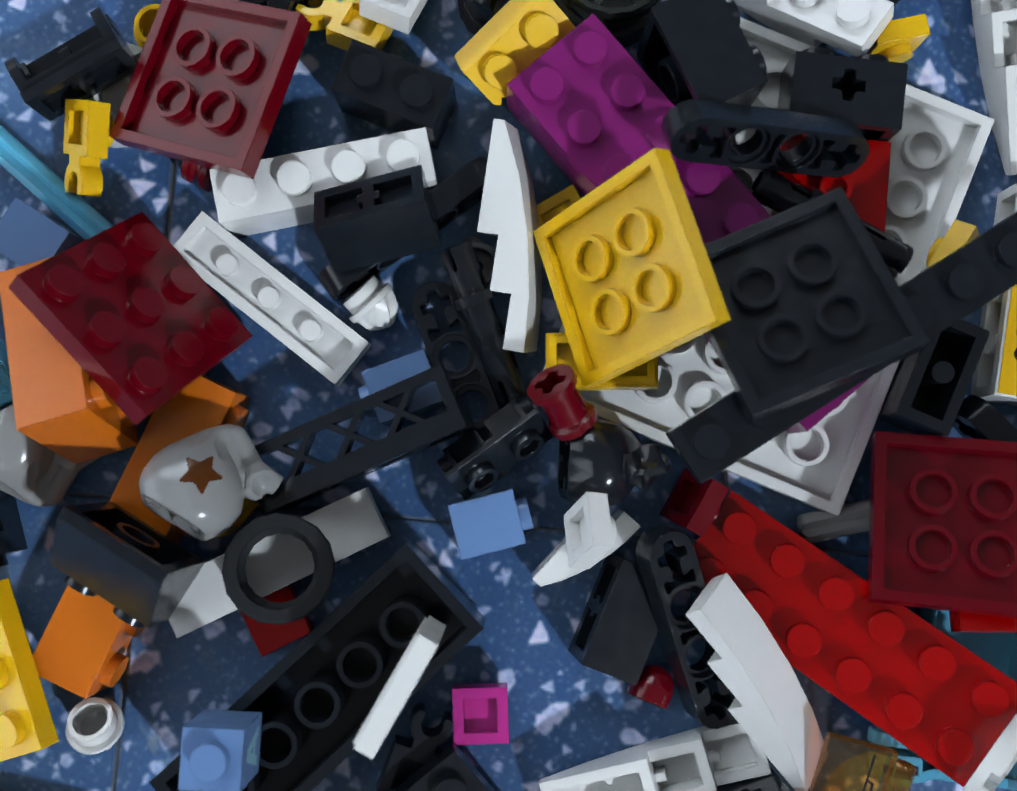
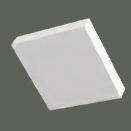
(399, 687)

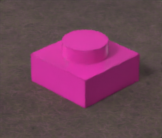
(480, 713)

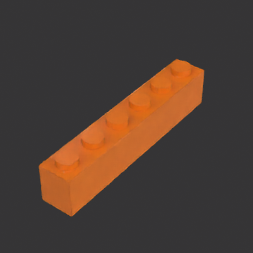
(84, 637)

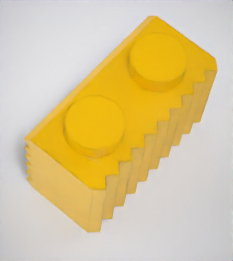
(511, 44)

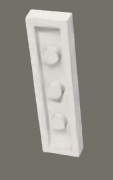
(271, 299)

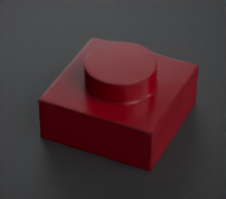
(694, 504)

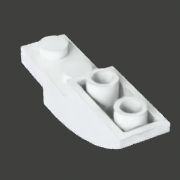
(839, 23)

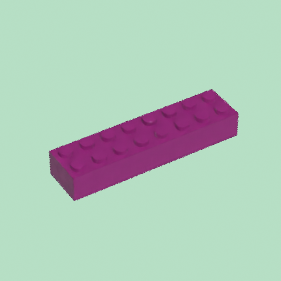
(603, 112)

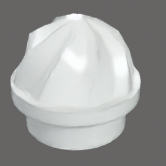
(373, 305)
(94, 725)

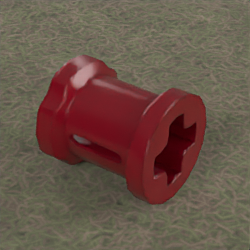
(562, 402)

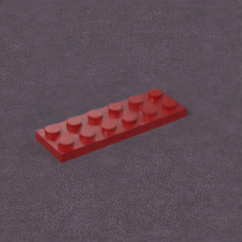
(863, 652)

